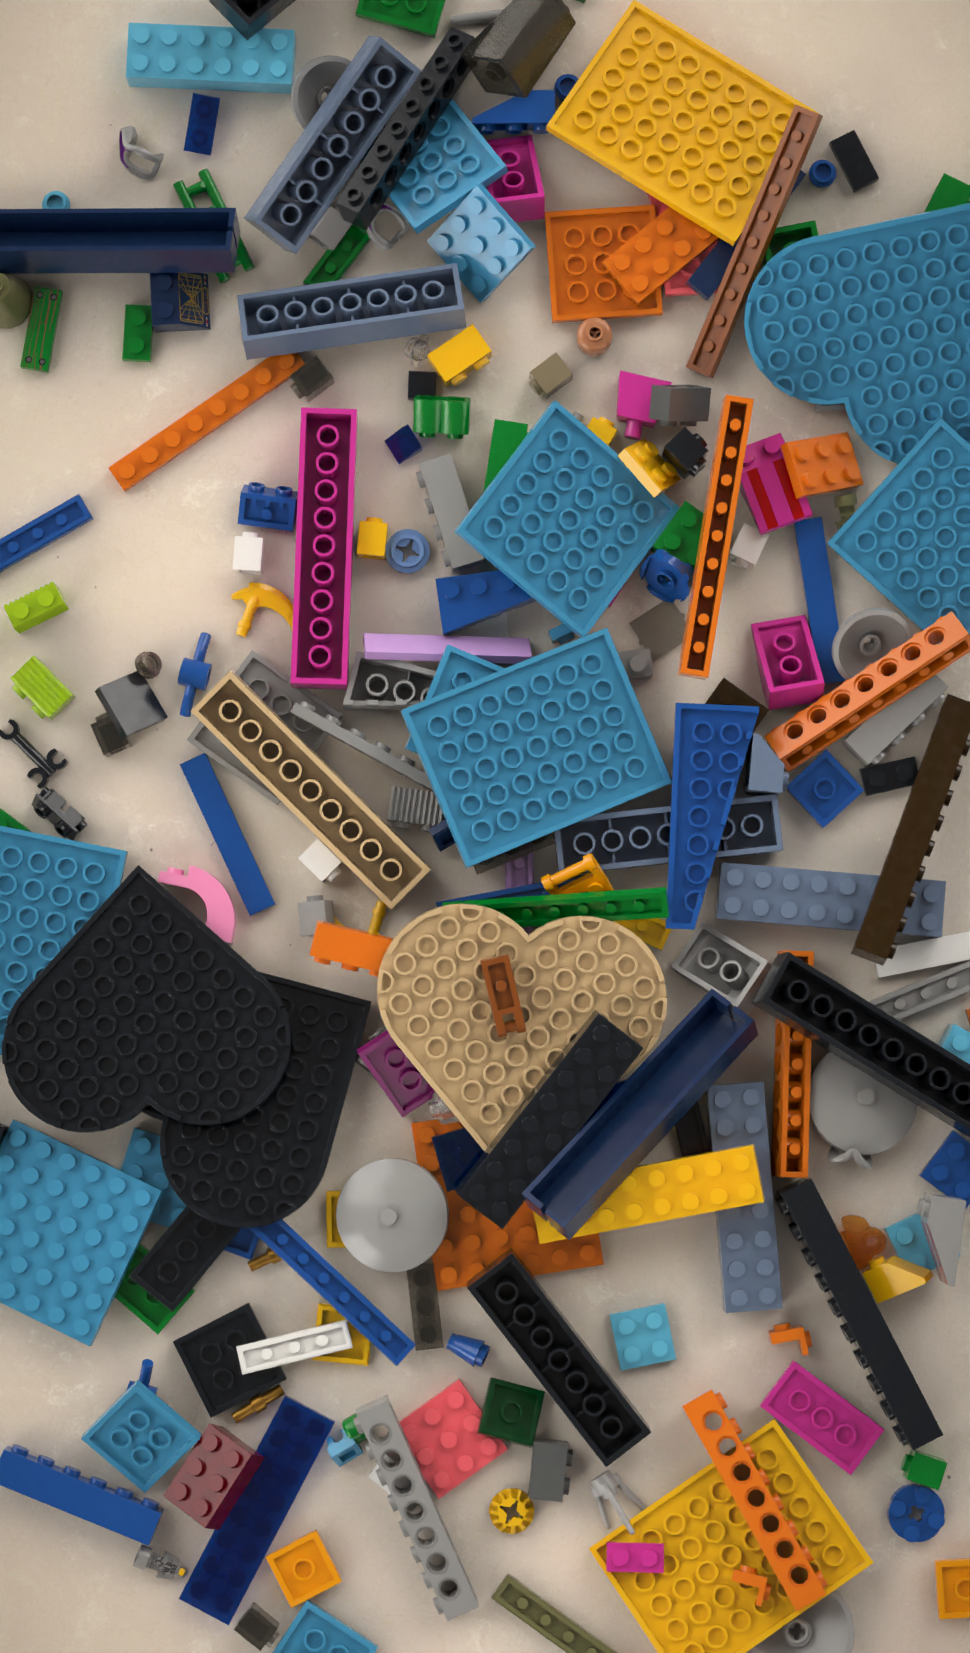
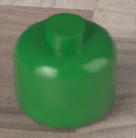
(351, 1430)

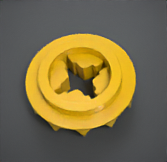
(506, 1499)

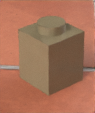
(550, 376)

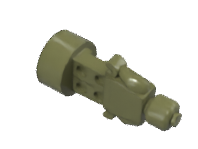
(846, 507)

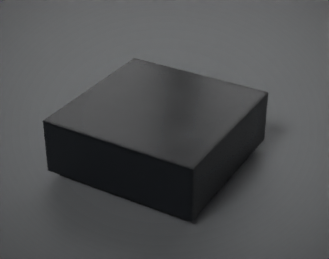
(421, 383)

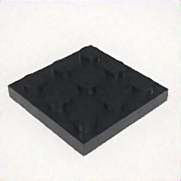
(214, 1361)

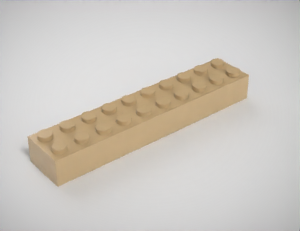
(311, 789)

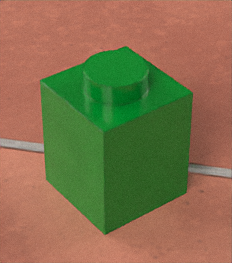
(924, 1468)

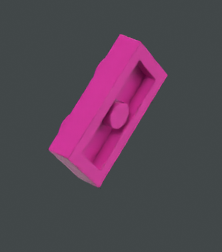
(635, 1557)

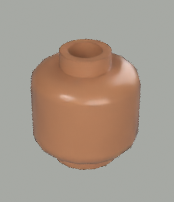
(591, 345)

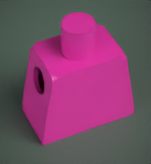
(634, 402)

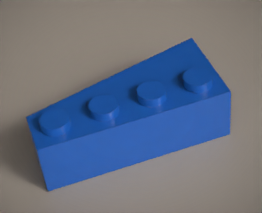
(476, 598)

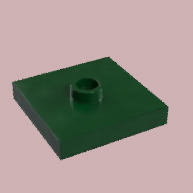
(511, 1412)

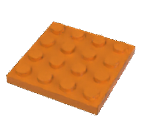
(575, 254)

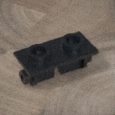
(49, 804)

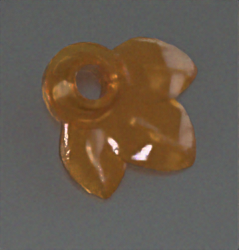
(855, 1238)

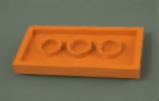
(657, 254)

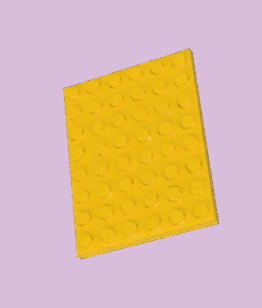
(676, 120)
(706, 1537)

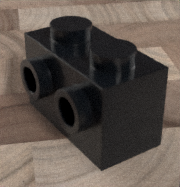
(686, 453)

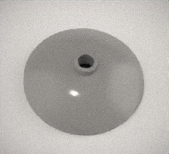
(313, 80)
(886, 632)

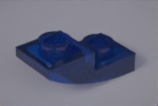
(201, 124)

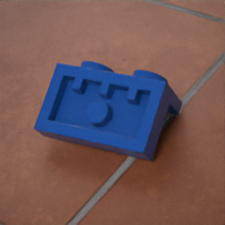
(267, 506)

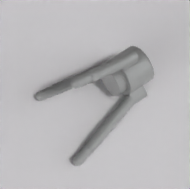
(605, 1486)

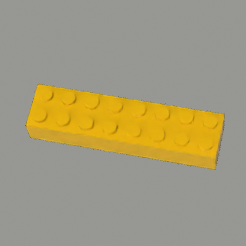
(674, 1191)

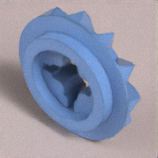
(419, 546)

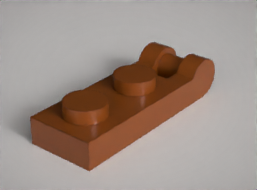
(502, 994)

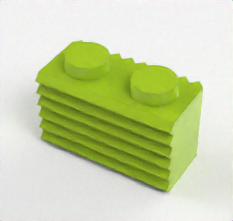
(36, 607)
(41, 688)

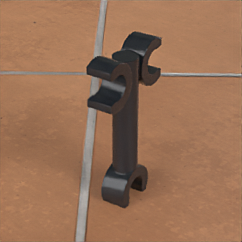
(46, 767)

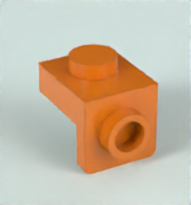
(785, 1332)
(749, 1576)

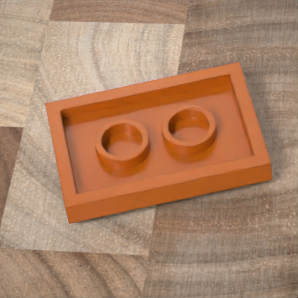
(822, 465)

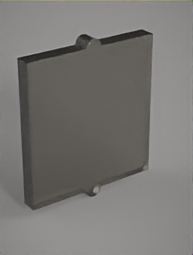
(660, 629)

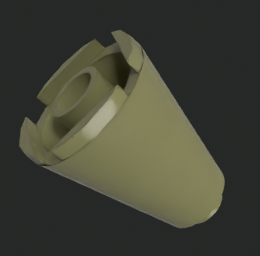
(14, 300)

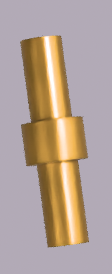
(263, 1260)
(258, 1403)

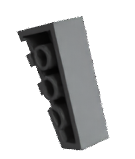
(385, 684)

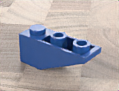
(518, 114)

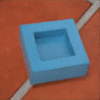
(561, 633)

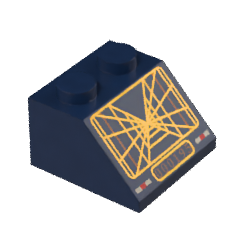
(180, 302)

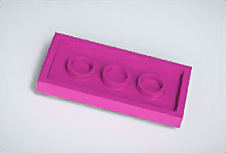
(821, 1417)

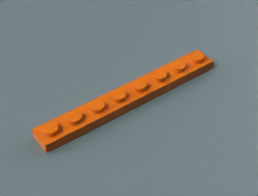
(204, 419)

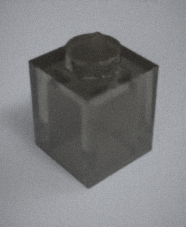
(311, 379)
(108, 736)
(257, 1627)

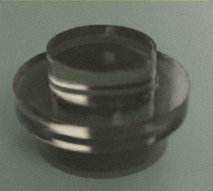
(148, 664)

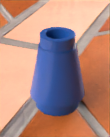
(469, 1349)

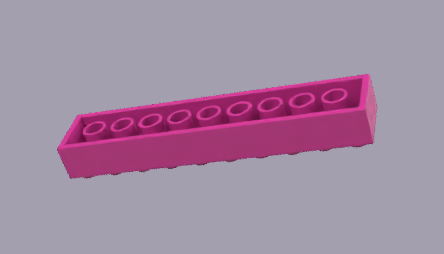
(324, 548)

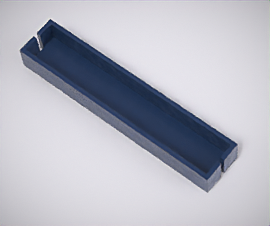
(119, 240)
(640, 1114)

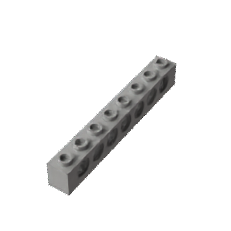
(462, 1597)

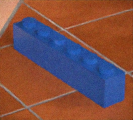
(79, 1495)

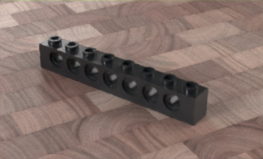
(406, 131)

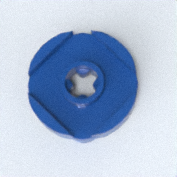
(659, 566)
(900, 1507)

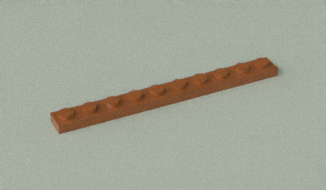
(754, 241)

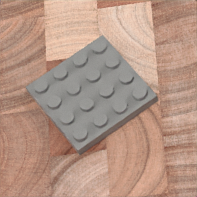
(276, 691)

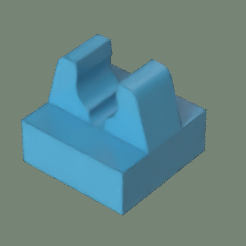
(344, 1450)

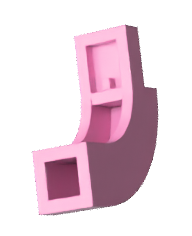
(218, 902)

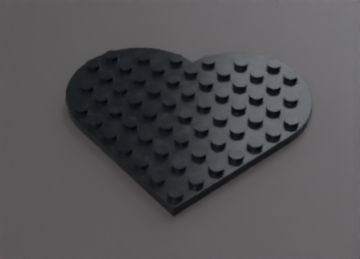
(144, 1016)
(277, 1154)

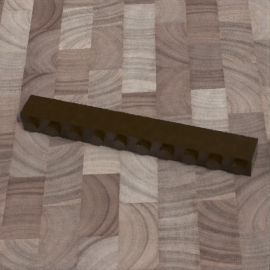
(914, 833)

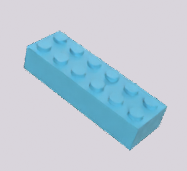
(210, 58)

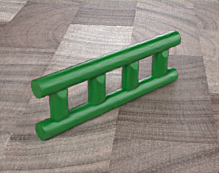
(208, 185)

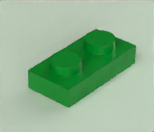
(137, 333)

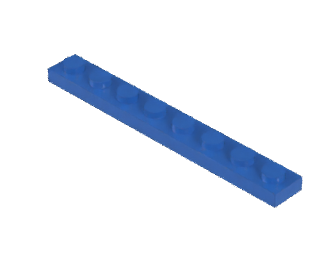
(336, 1290)

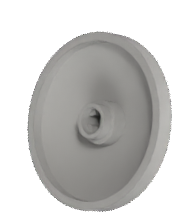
(856, 1109)
(392, 1215)
(820, 1629)

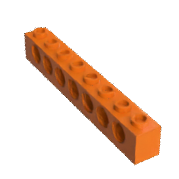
(884, 691)
(791, 1096)
(799, 1593)

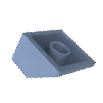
(764, 770)

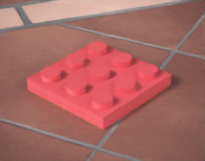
(447, 1438)

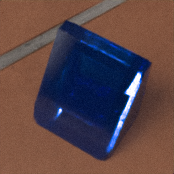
(403, 444)

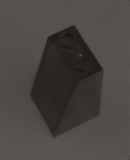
(518, 46)

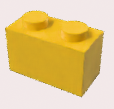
(460, 356)

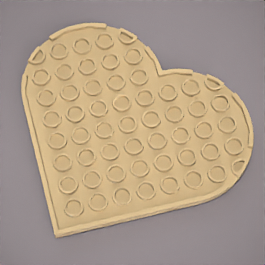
(563, 971)

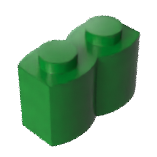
(441, 415)

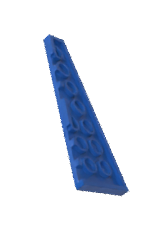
(705, 775)

